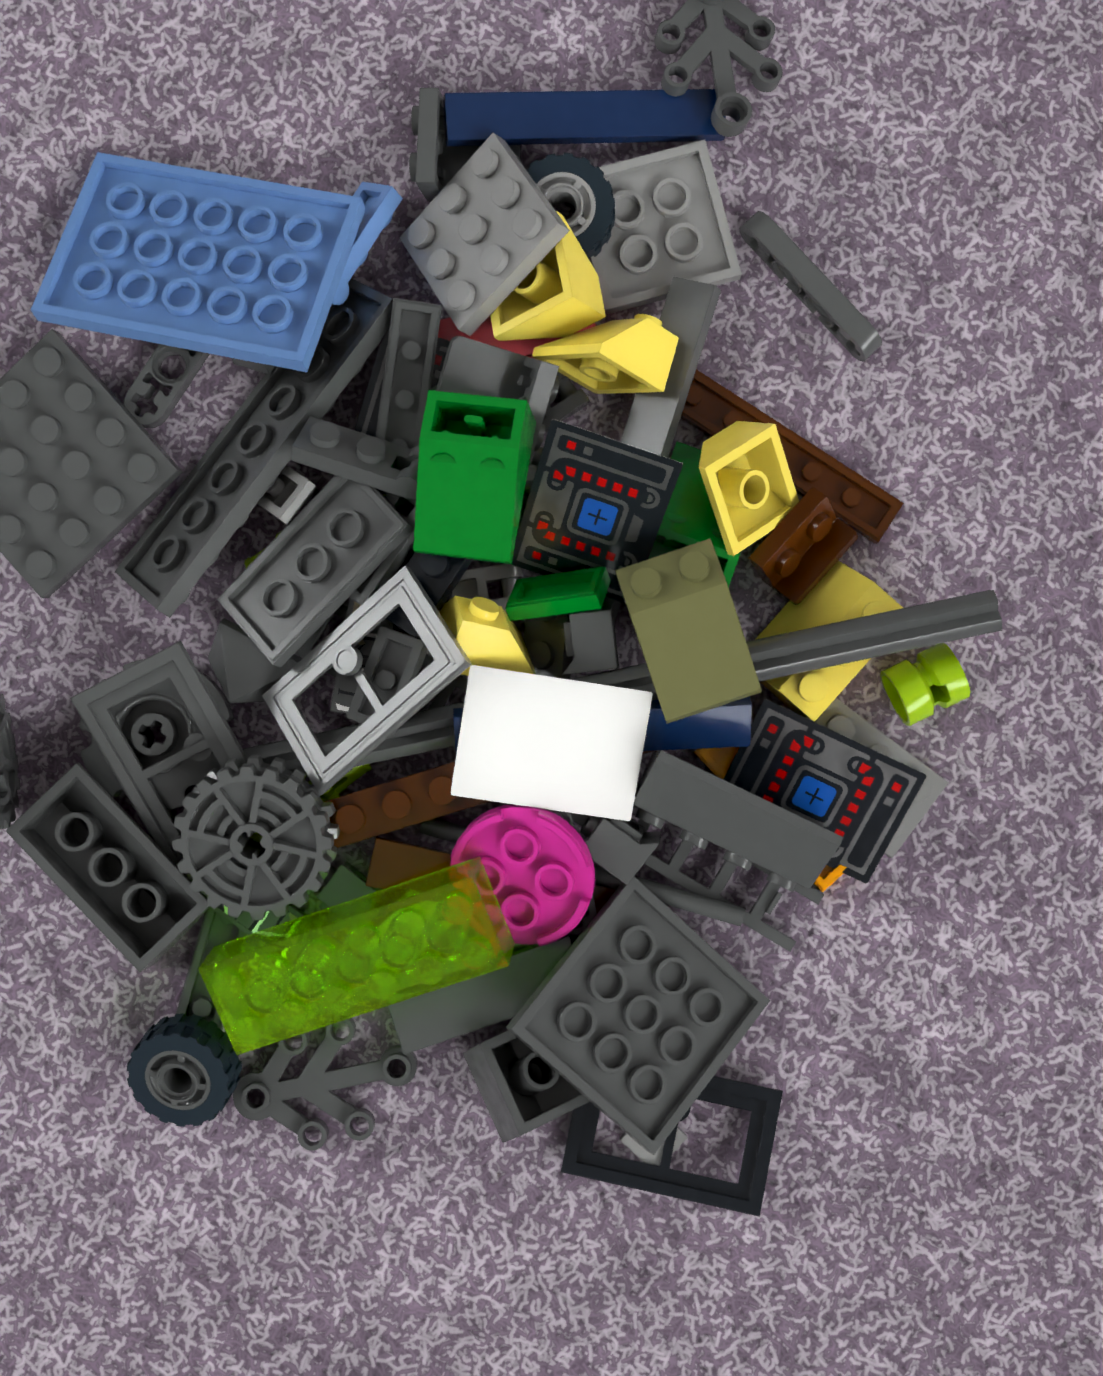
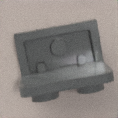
(434, 161)
(496, 372)

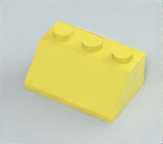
(836, 598)

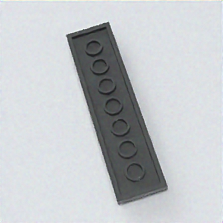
(251, 454)

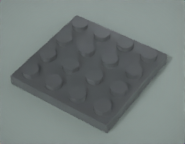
(68, 464)
(639, 1014)

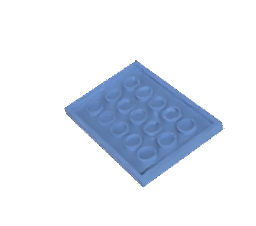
(200, 261)

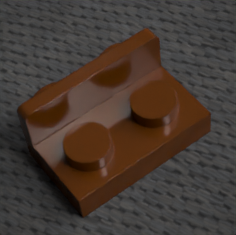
(803, 547)

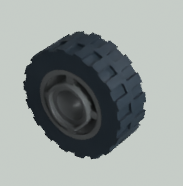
(184, 1070)

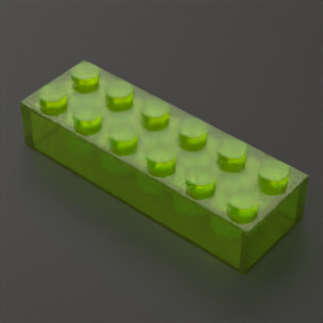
(358, 956)

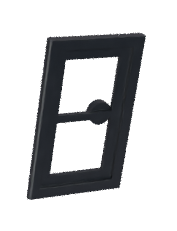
(740, 1197)

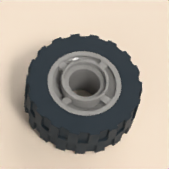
(585, 188)

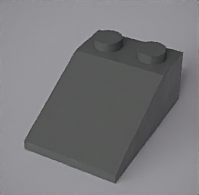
(519, 1086)

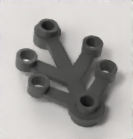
(720, 45)
(316, 1086)

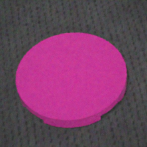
(535, 869)

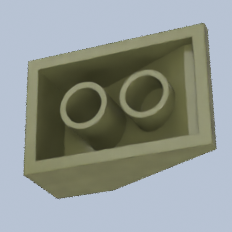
(688, 631)

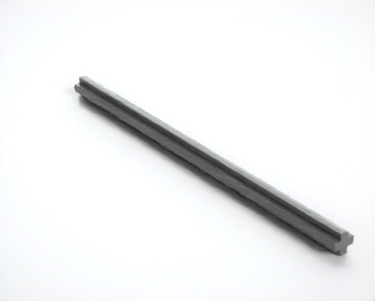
(771, 656)

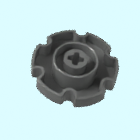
(150, 709)

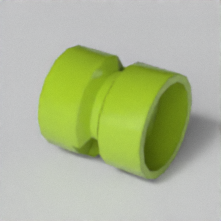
(928, 682)

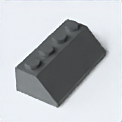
(734, 820)
(109, 868)

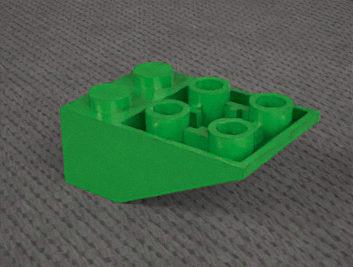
(472, 475)
(690, 513)

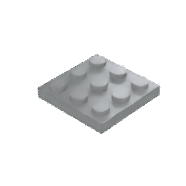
(664, 228)
(483, 234)

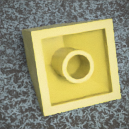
(553, 298)
(615, 356)
(747, 482)
(486, 634)

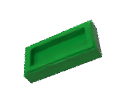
(558, 594)

